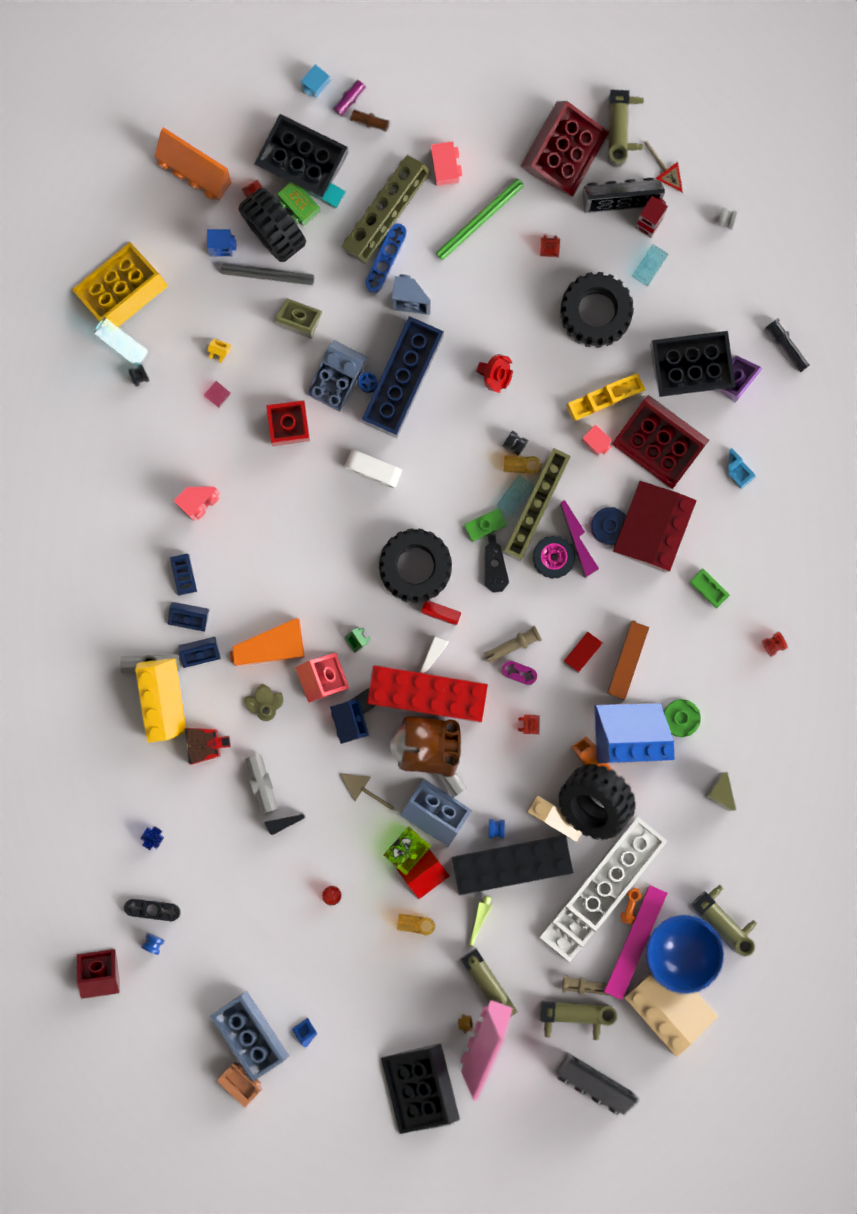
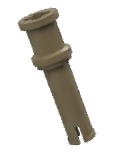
(522, 640)
(581, 985)

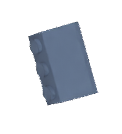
(409, 296)
(436, 812)

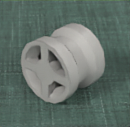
(727, 218)

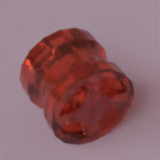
(330, 897)

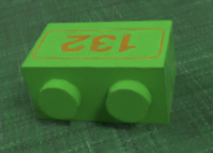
(298, 203)

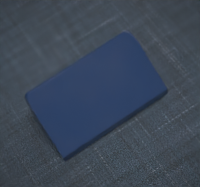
(188, 616)
(199, 652)

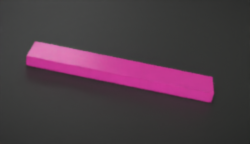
(635, 942)

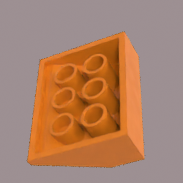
(192, 165)

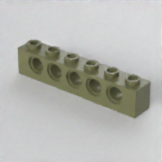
(376, 221)
(537, 504)

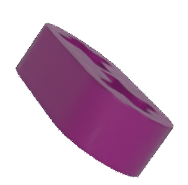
(521, 668)

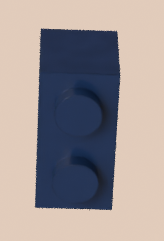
(349, 721)

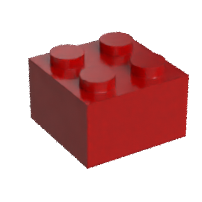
(288, 423)

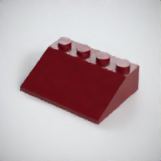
(565, 148)
(660, 441)
(654, 526)

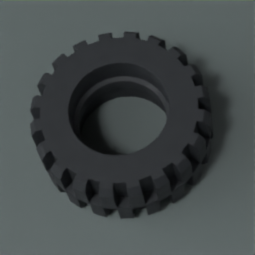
(272, 224)
(602, 285)
(415, 539)
(607, 789)

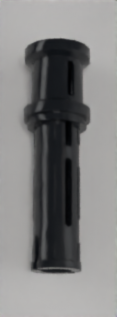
(782, 337)

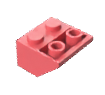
(196, 499)

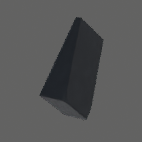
(278, 825)

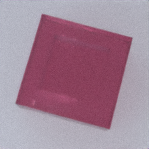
(217, 394)

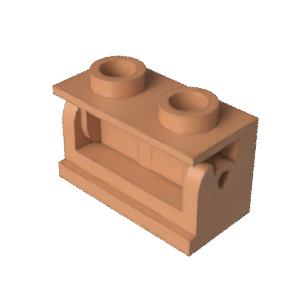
(239, 1084)

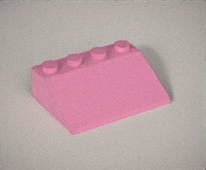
(484, 1046)

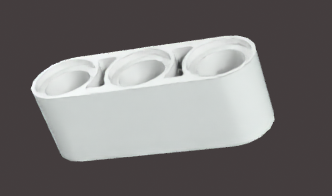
(373, 468)

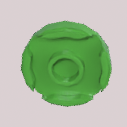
(682, 717)

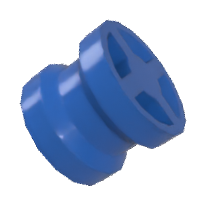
(367, 379)
(496, 828)
(152, 944)

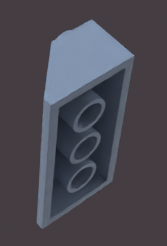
(249, 1036)

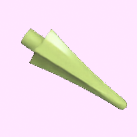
(483, 909)

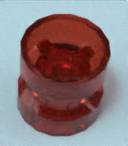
(774, 644)

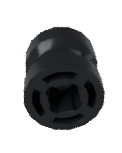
(518, 446)

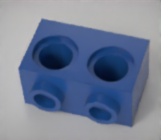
(220, 242)

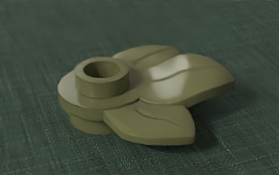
(264, 700)

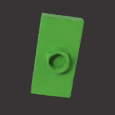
(485, 525)
(709, 588)

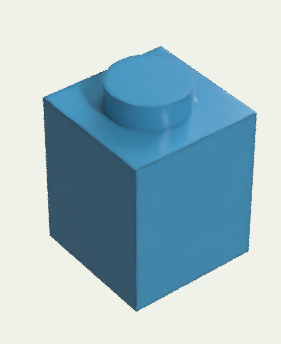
(315, 81)

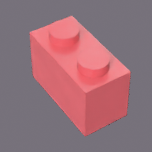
(445, 163)

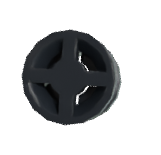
(138, 375)

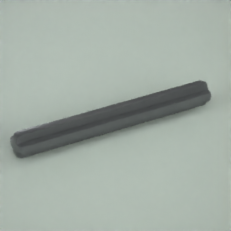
(267, 274)

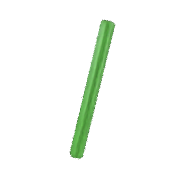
(479, 219)

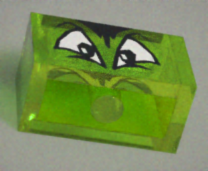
(407, 850)

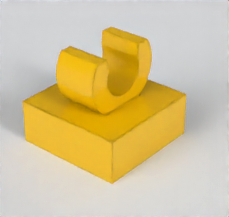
(220, 348)

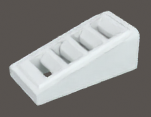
(436, 648)

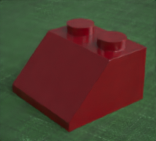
(98, 974)

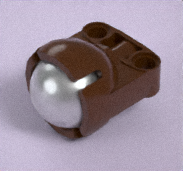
(427, 745)

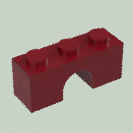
(651, 216)

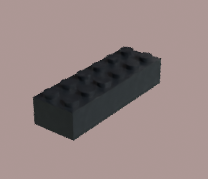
(512, 865)

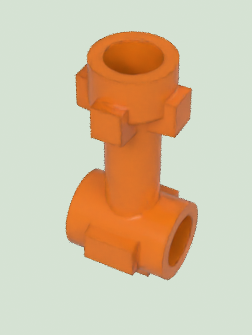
(633, 895)

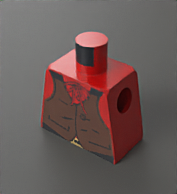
(204, 744)

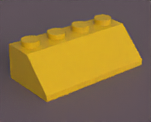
(160, 699)

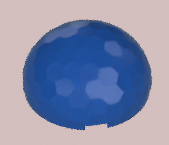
(684, 954)

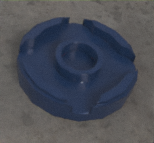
(604, 527)

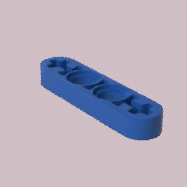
(384, 257)

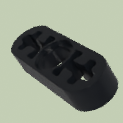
(138, 902)

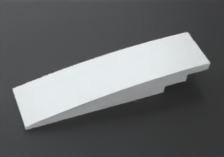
(603, 889)

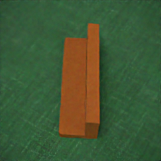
(628, 660)

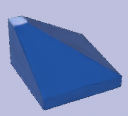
(305, 1032)

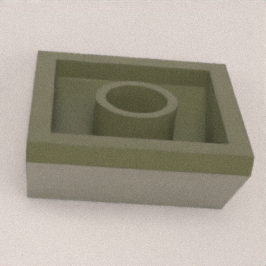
(298, 318)
(721, 792)

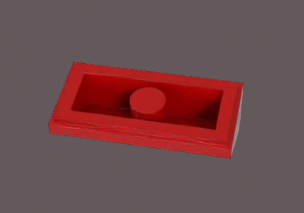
(441, 612)
(583, 652)

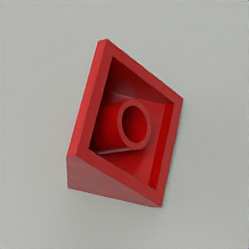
(425, 875)

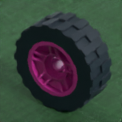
(564, 561)

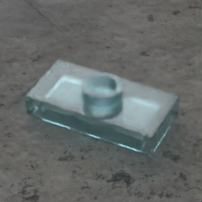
(650, 265)
(515, 495)

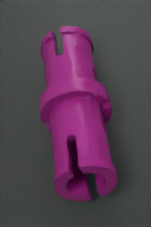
(349, 97)

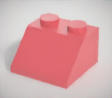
(322, 677)

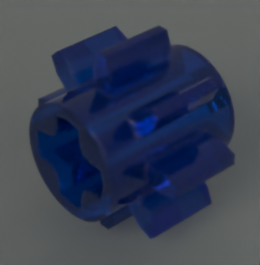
(152, 838)

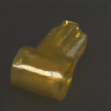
(519, 464)
(414, 924)

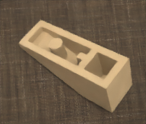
(553, 817)

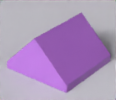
(744, 375)

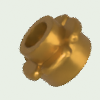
(465, 1023)

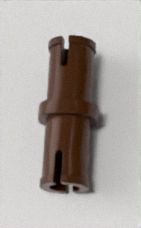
(370, 120)

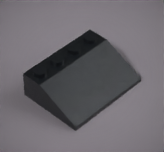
(301, 156)
(621, 195)
(692, 363)
(596, 1084)
(420, 1089)

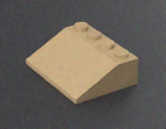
(672, 1016)

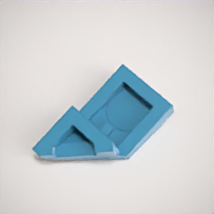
(738, 470)

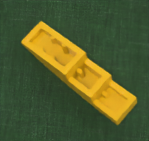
(605, 397)

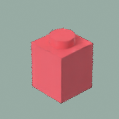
(597, 441)

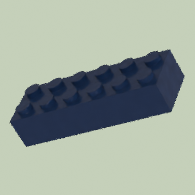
(402, 377)

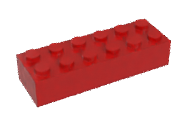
(427, 694)

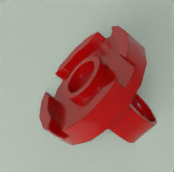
(496, 372)

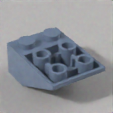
(336, 375)

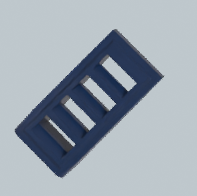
(179, 558)

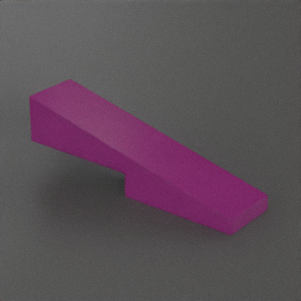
(575, 529)

